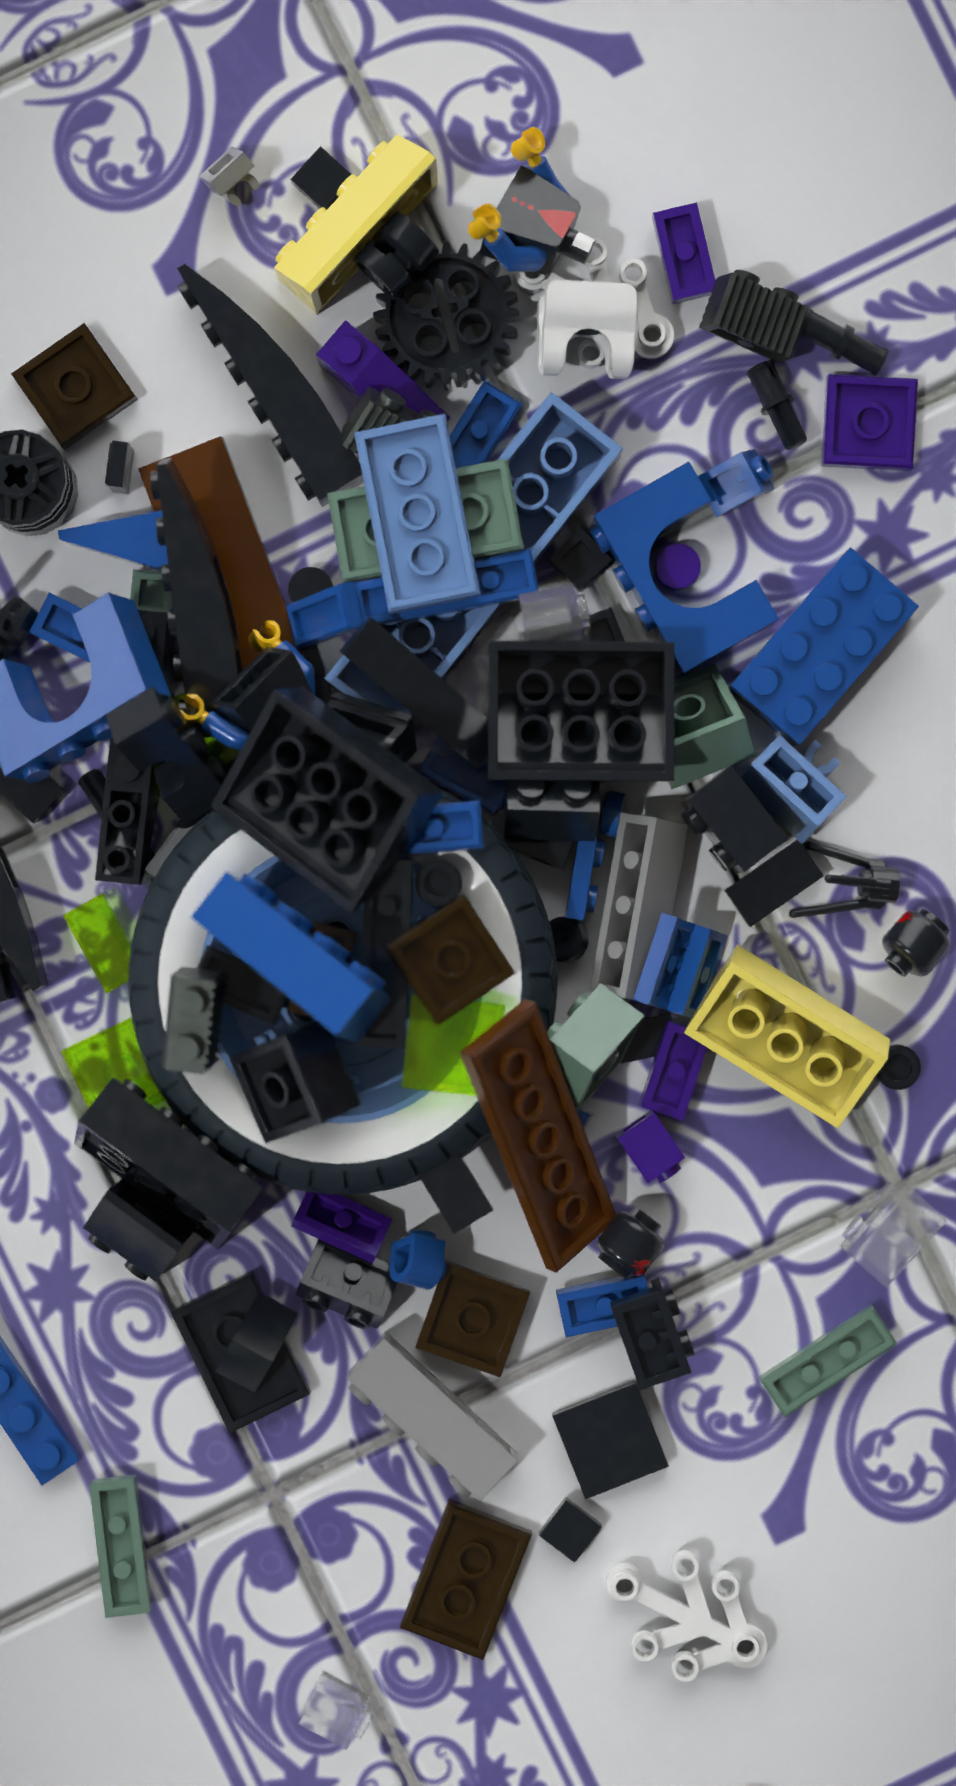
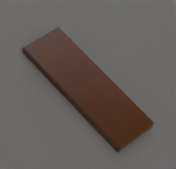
(238, 544)
(539, 1134)

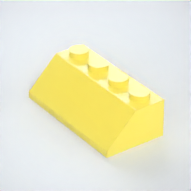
(322, 260)
(788, 1036)

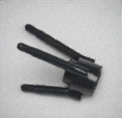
(876, 884)

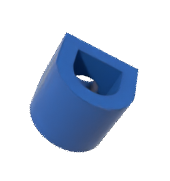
(418, 1260)

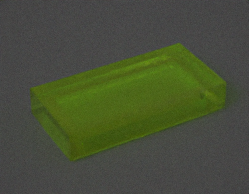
(102, 941)

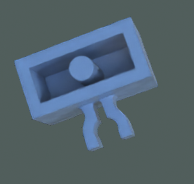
(793, 788)

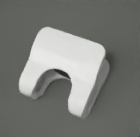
(592, 311)

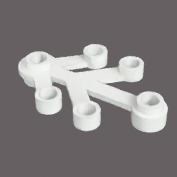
(645, 314)
(692, 1619)

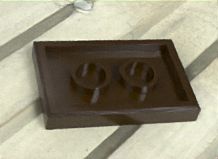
(465, 1579)

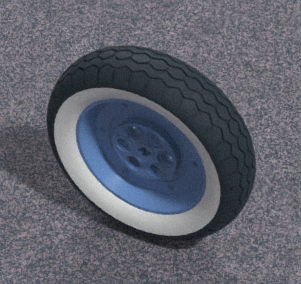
(394, 1127)

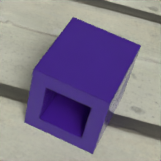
(651, 1148)

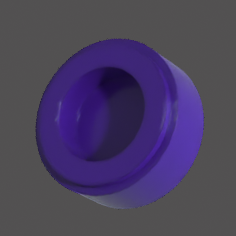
(677, 566)

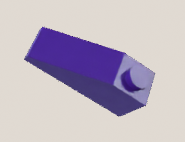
(361, 364)

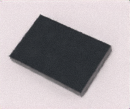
(208, 1329)

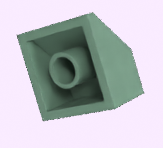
(707, 727)
(593, 1040)

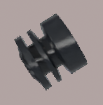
(50, 487)

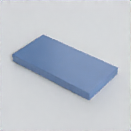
(417, 514)

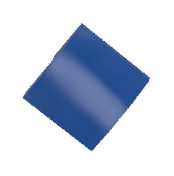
(679, 965)

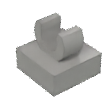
(227, 172)

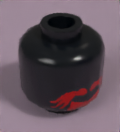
(916, 943)
(630, 1243)

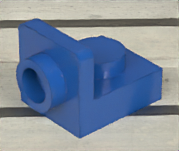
(737, 481)

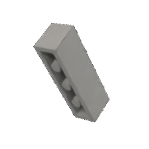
(638, 891)
(432, 1417)

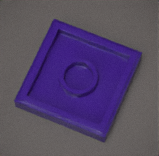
(869, 422)

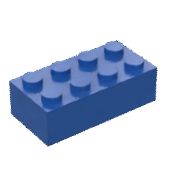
(822, 647)
(293, 959)

